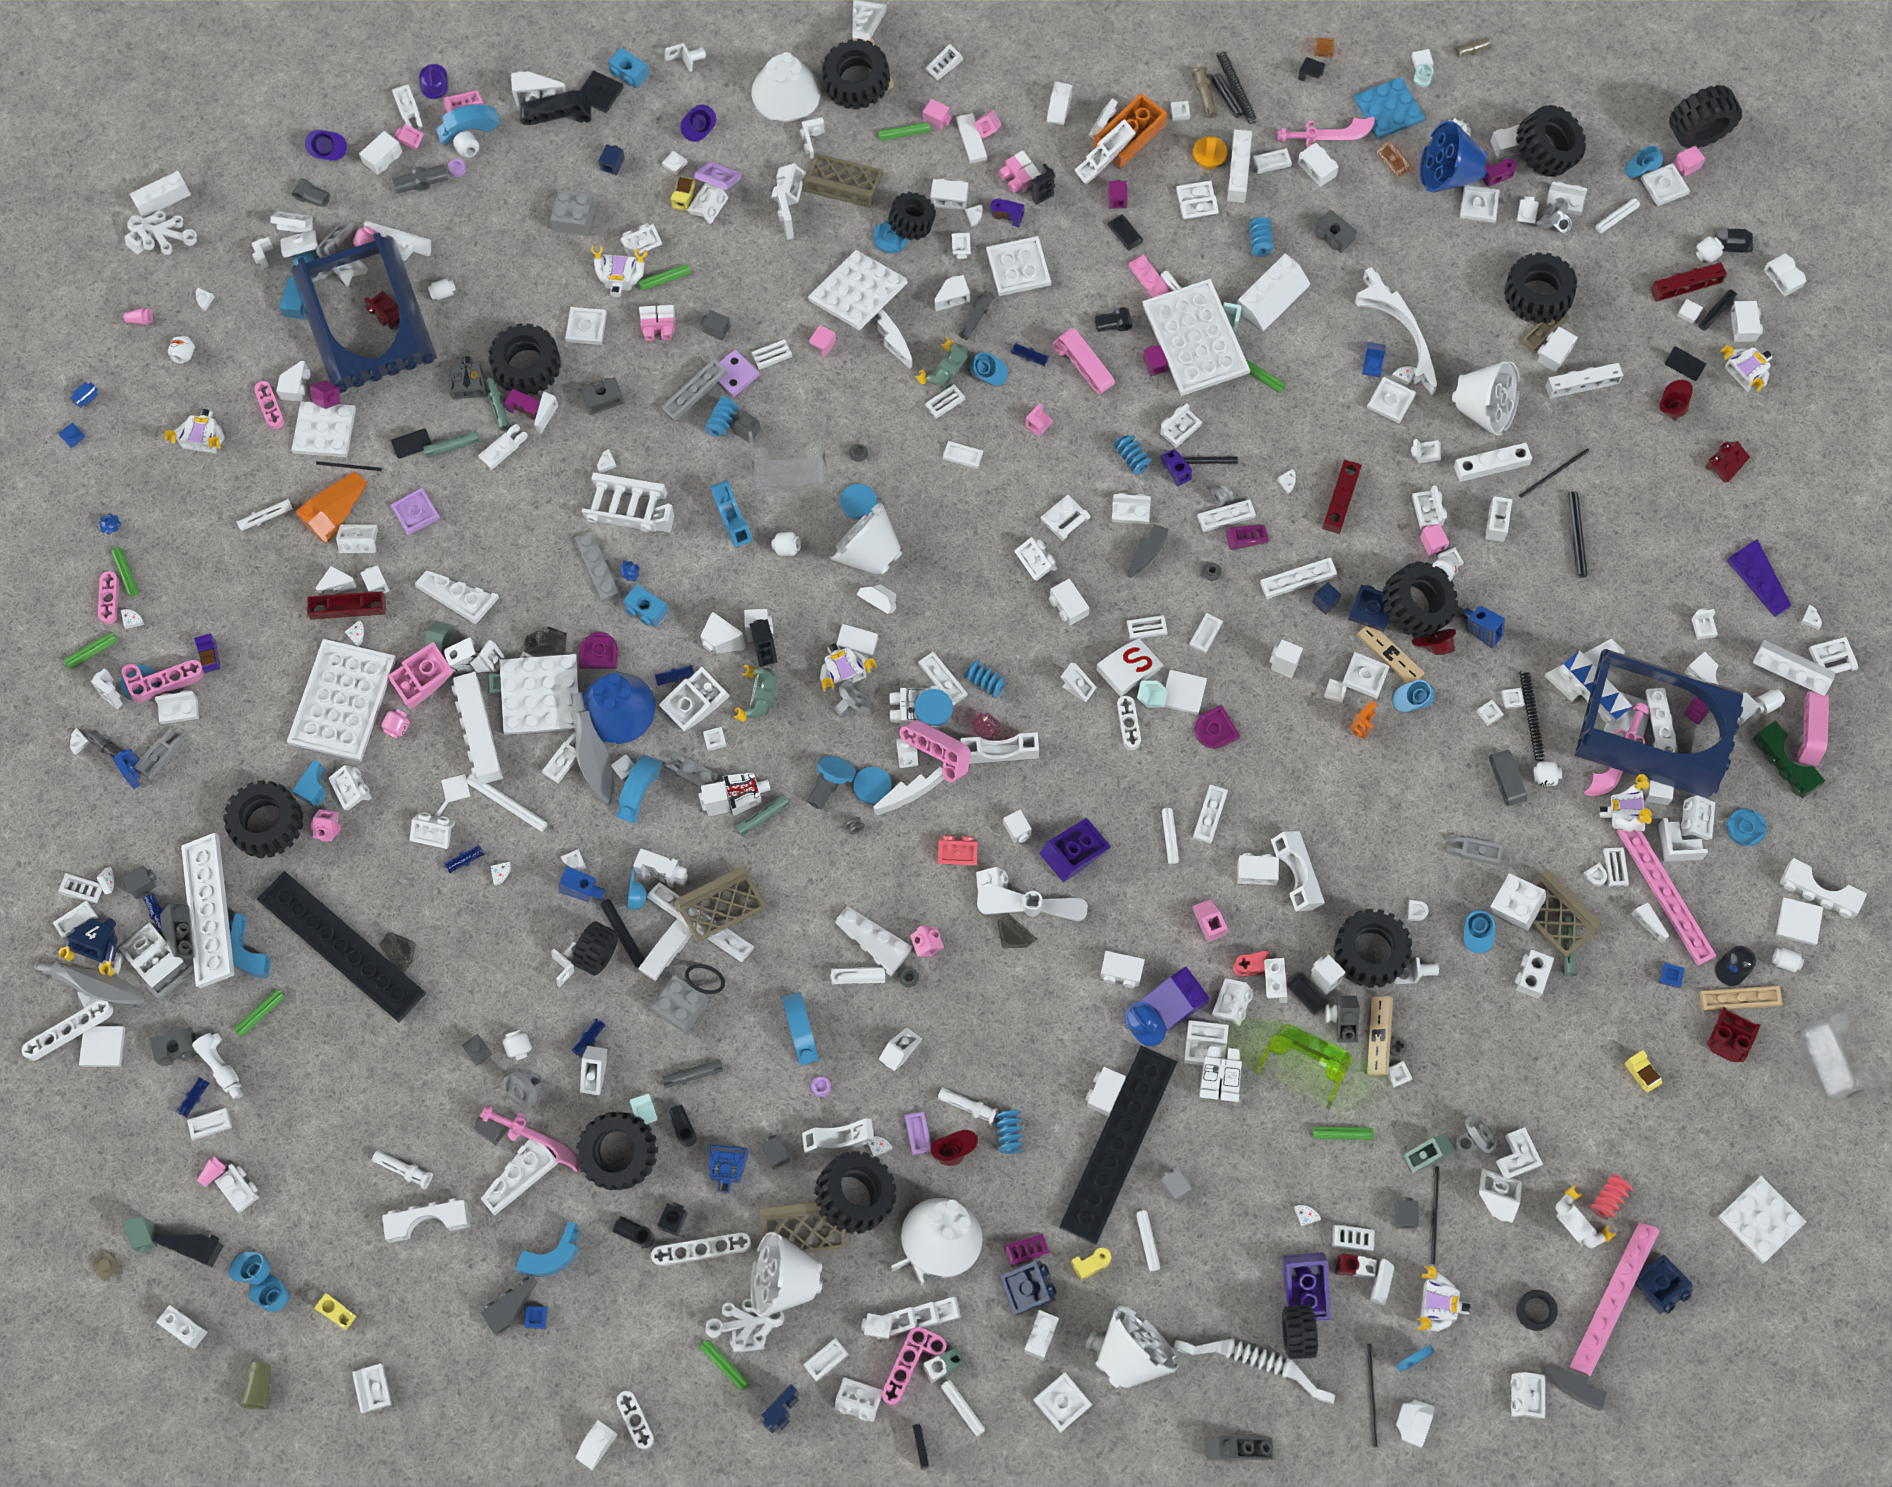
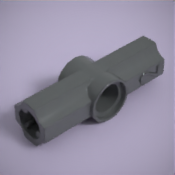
(420, 179)

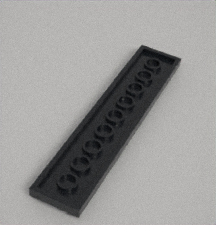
(341, 946)
(1118, 1145)

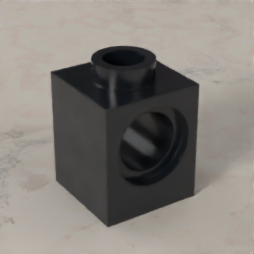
(672, 1228)

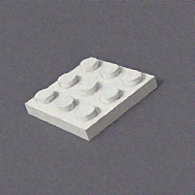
(1018, 266)
(323, 430)
(1762, 1219)

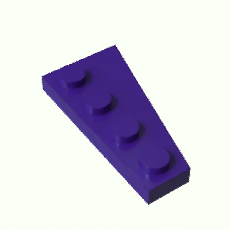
(1760, 577)

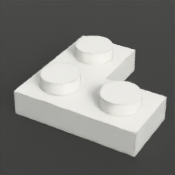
(1523, 1157)

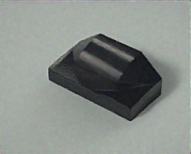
(1736, 240)

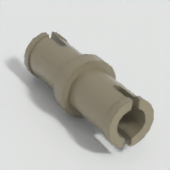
(1472, 47)

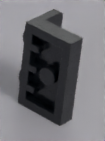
(1043, 185)

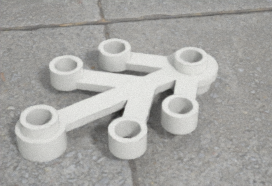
(141, 225)
(746, 1321)

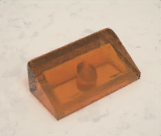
(1394, 159)

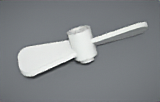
(999, 900)

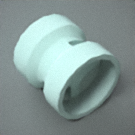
(1423, 75)

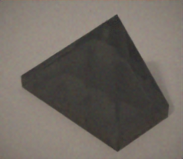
(1013, 933)
(398, 950)

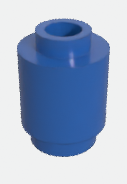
(84, 394)

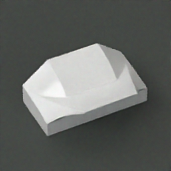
(879, 597)
(488, 659)
(1415, 1422)

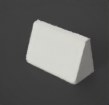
(857, 639)
(1382, 1282)

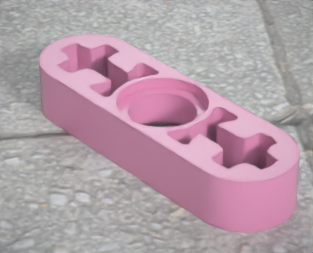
(269, 398)
(105, 590)

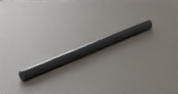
(348, 466)

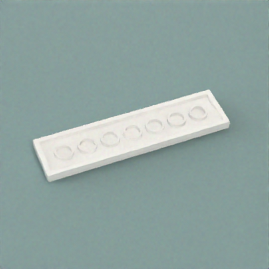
(207, 910)

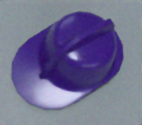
(433, 81)
(698, 123)
(326, 145)

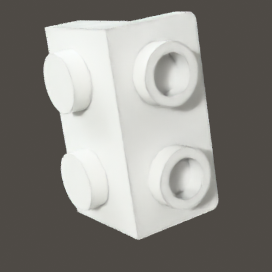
(1180, 425)
(1429, 507)

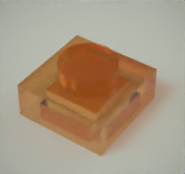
(1324, 47)

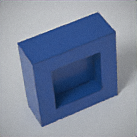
(71, 435)
(1671, 975)
(536, 1317)

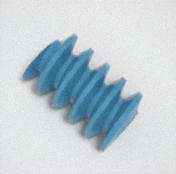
(1261, 236)
(721, 417)
(1132, 454)
(985, 678)
(1008, 1132)

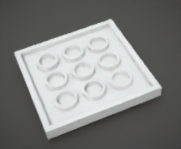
(857, 290)
(538, 693)

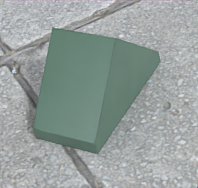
(439, 634)

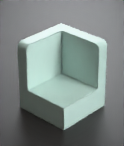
(1233, 314)
(1152, 694)
(644, 1108)

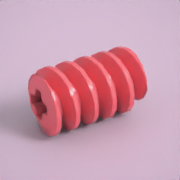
(1610, 1197)

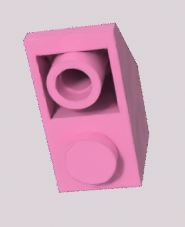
(1210, 920)

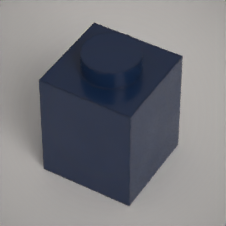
(611, 159)
(1326, 598)

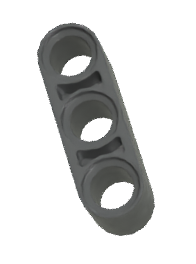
(1508, 777)

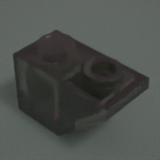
(545, 642)

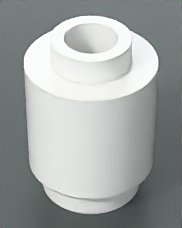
(442, 289)
(1770, 701)
(1787, 959)

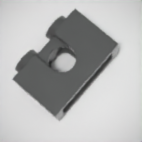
(1333, 223)
(597, 403)
(164, 1043)

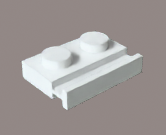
(1107, 112)
(372, 1388)

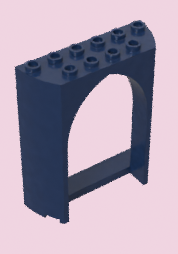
(412, 341)
(1692, 772)

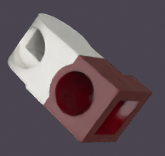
(1355, 1266)

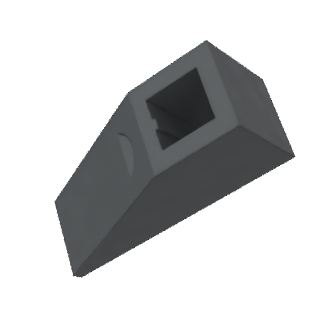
(177, 930)
(505, 1312)
(1238, 1448)

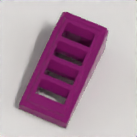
(1236, 541)
(1696, 711)
(1013, 1261)

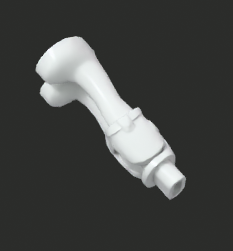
(224, 1073)

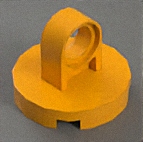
(1209, 152)

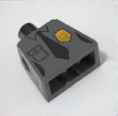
(467, 380)

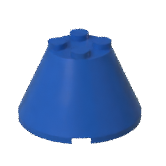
(1451, 159)
(620, 707)

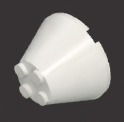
(786, 89)
(1489, 396)
(869, 543)
(941, 1237)
(783, 1276)
(1134, 1351)

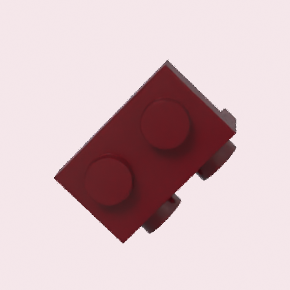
(384, 308)
(1728, 460)

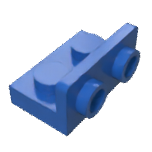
(126, 762)

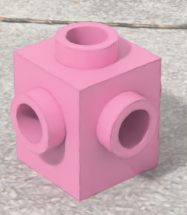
(325, 825)
(926, 941)

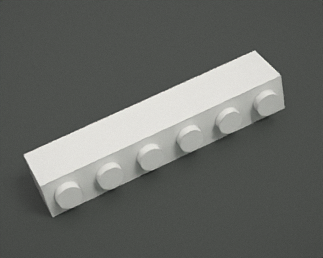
(477, 728)

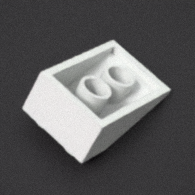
(531, 86)

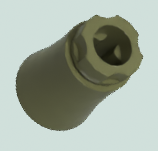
(257, 1387)

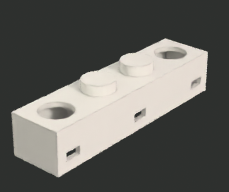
(1590, 377)
(1493, 462)

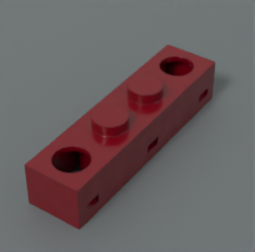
(1694, 278)
(1342, 496)
(346, 605)

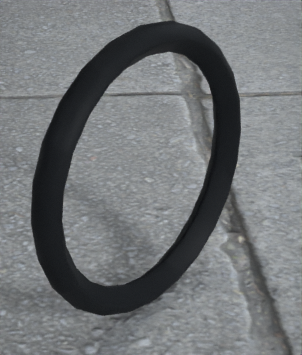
(708, 968)

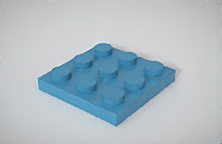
(1391, 106)

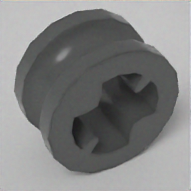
(854, 825)
(1402, 1042)

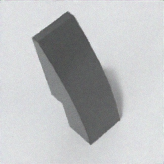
(1147, 550)
(1575, 1387)

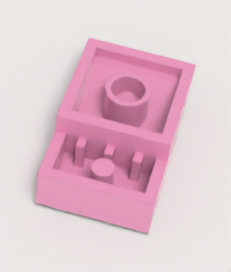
(420, 675)

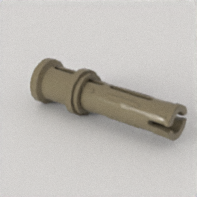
(1203, 85)

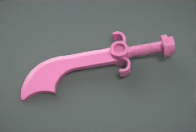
(1356, 130)
(1607, 781)
(517, 1127)

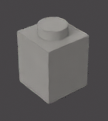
(1175, 1185)

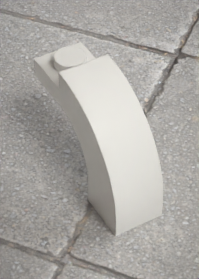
(839, 1138)

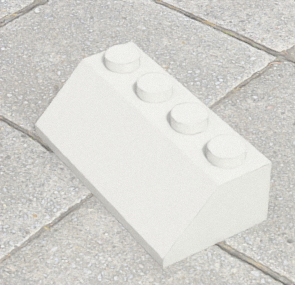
(1273, 292)

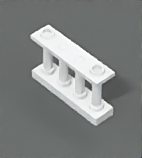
(621, 485)

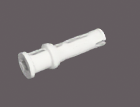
(977, 1109)
(410, 1172)

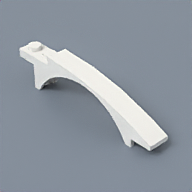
(1380, 297)

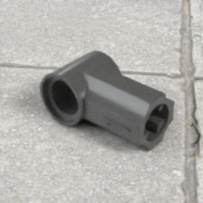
(308, 192)
(821, 792)

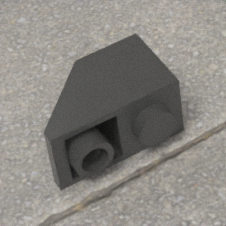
(1347, 1018)

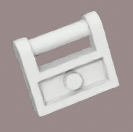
(1061, 513)
(1834, 651)

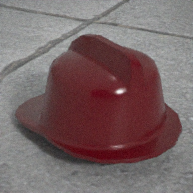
(1676, 399)
(1437, 643)
(952, 1148)

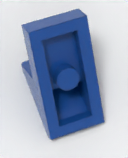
(1373, 359)

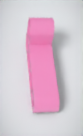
(1084, 359)
(168, 685)
(1815, 729)
(939, 745)
(909, 1367)

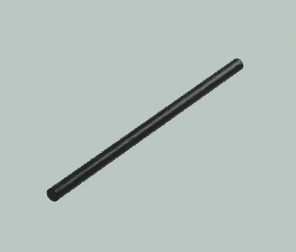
(1554, 473)
(1435, 1206)
(1372, 1401)

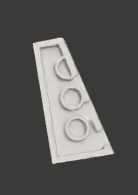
(866, 18)
(464, 600)
(1593, 656)
(882, 945)
(525, 1169)

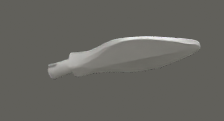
(591, 751)
(91, 982)

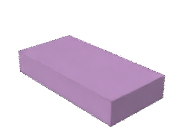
(918, 1133)

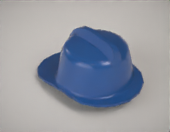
(1145, 1024)

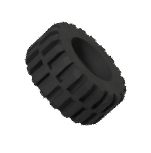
(849, 55)
(1705, 116)
(1562, 130)
(1540, 268)
(521, 339)
(1433, 585)
(251, 799)
(1379, 924)
(591, 1158)
(839, 1209)

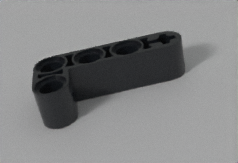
(557, 106)

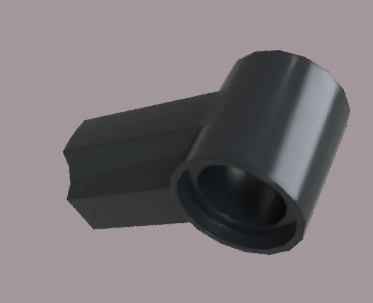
(1118, 320)
(681, 1125)
(633, 1231)

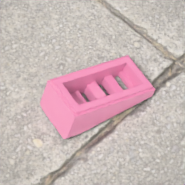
(460, 98)

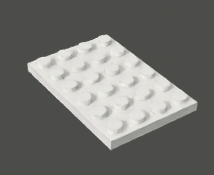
(1196, 337)
(341, 700)

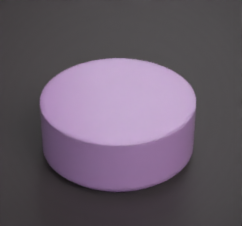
(456, 168)
(821, 1086)

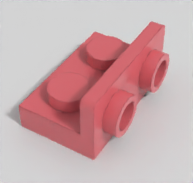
(957, 851)

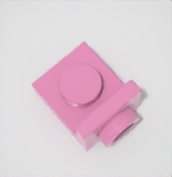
(409, 136)

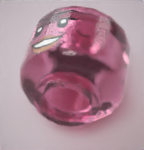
(986, 726)

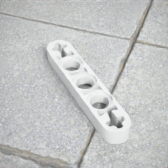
(57, 1030)
(711, 1252)

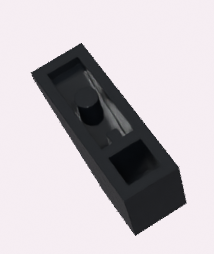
(763, 642)
(194, 1246)

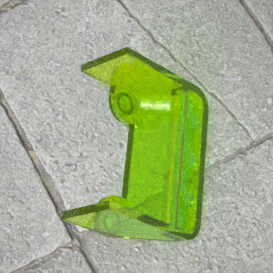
(1337, 1059)

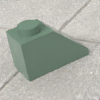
(1429, 1152)
(140, 1234)

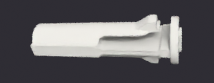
(858, 975)

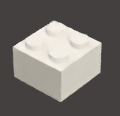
(1518, 902)

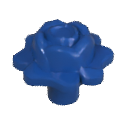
(109, 524)
(630, 570)

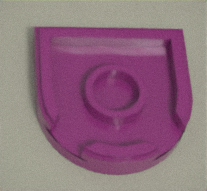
(598, 652)
(1215, 728)

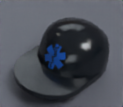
(1735, 965)

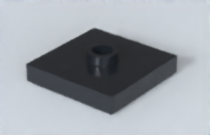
(601, 91)

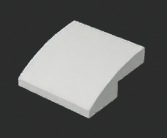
(1197, 200)
(1201, 1036)

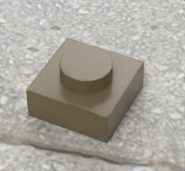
(106, 1266)

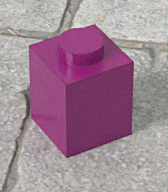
(1117, 194)
(1155, 360)
(325, 394)

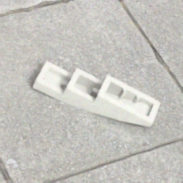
(1105, 152)
(892, 338)
(905, 794)
(666, 949)
(924, 1316)

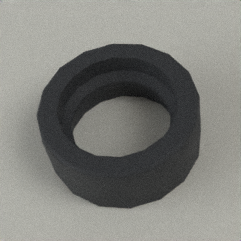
(1525, 1321)

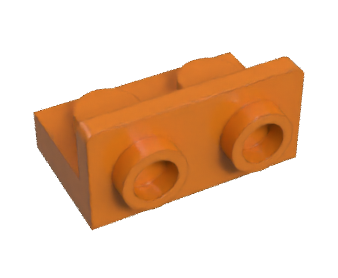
(1362, 724)

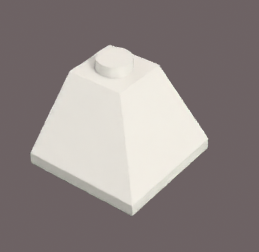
(721, 636)
(1500, 1195)

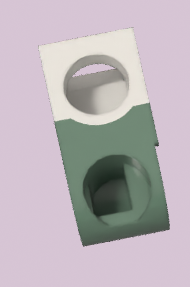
(942, 1365)

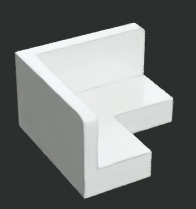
(1674, 847)

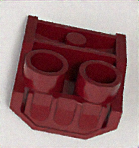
(1732, 1036)

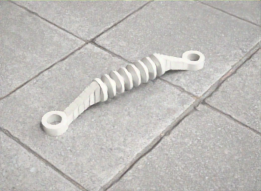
(1289, 1369)

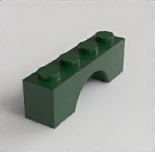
(1801, 778)

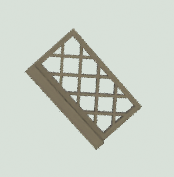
(840, 190)
(711, 889)
(1573, 906)
(796, 1211)

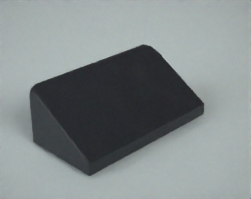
(1685, 363)
(411, 443)

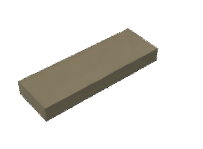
(1539, 333)

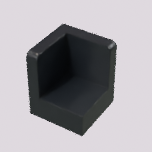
(1312, 68)

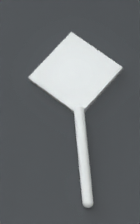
(454, 789)

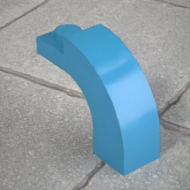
(466, 118)
(730, 514)
(636, 786)
(249, 963)
(800, 1028)
(553, 1262)

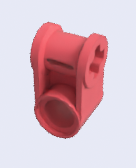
(1254, 964)

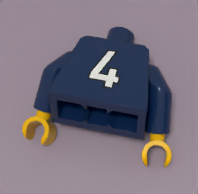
(93, 941)

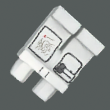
(906, 699)
(660, 867)
(1221, 1068)

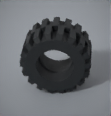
(911, 215)
(595, 948)
(1299, 1332)

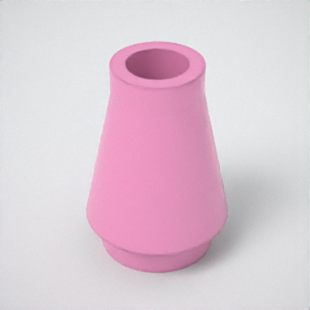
(140, 316)
(212, 1170)

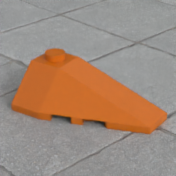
(330, 507)

